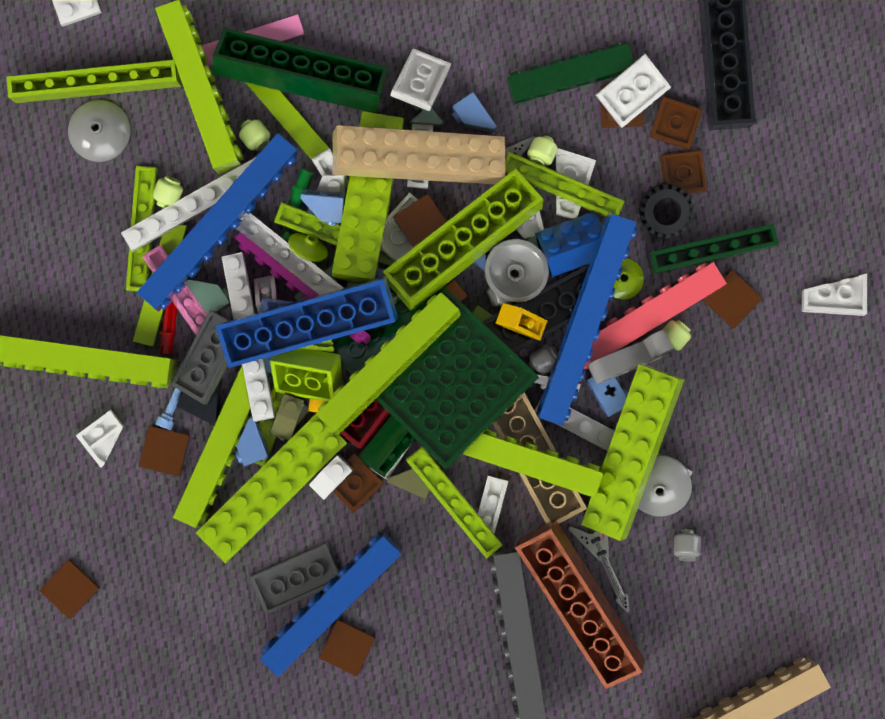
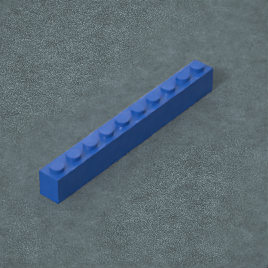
(218, 222)
(585, 319)

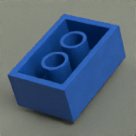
(570, 243)

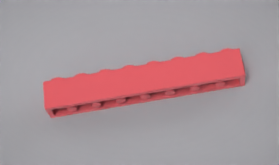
(657, 310)

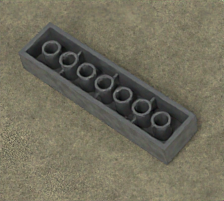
(519, 638)

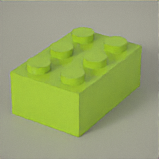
(307, 373)

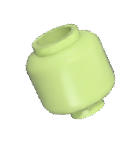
(254, 135)
(542, 150)
(167, 191)
(677, 333)

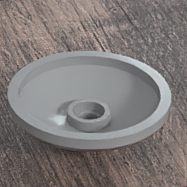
(108, 140)
(525, 260)
(674, 480)

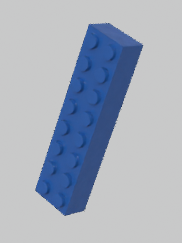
(307, 322)
(329, 605)

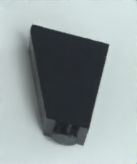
(205, 412)

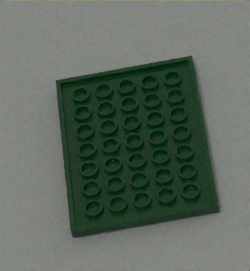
(452, 387)

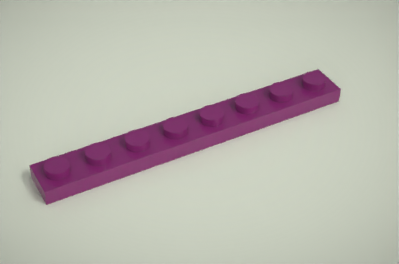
(293, 282)

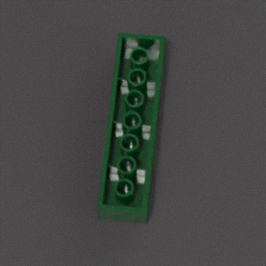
(299, 70)

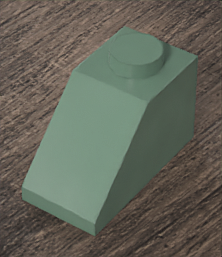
(210, 296)

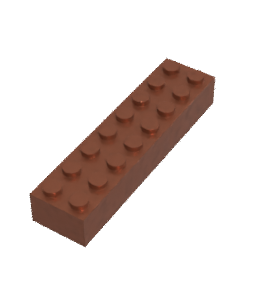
(580, 604)

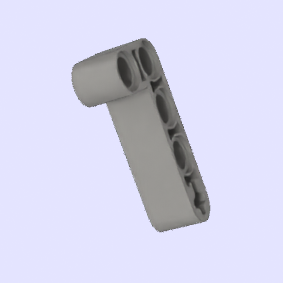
(629, 358)

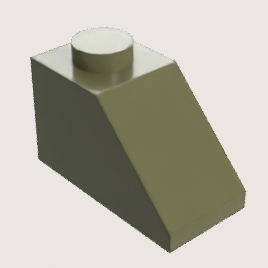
(287, 417)
(410, 482)

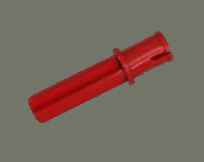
(167, 334)

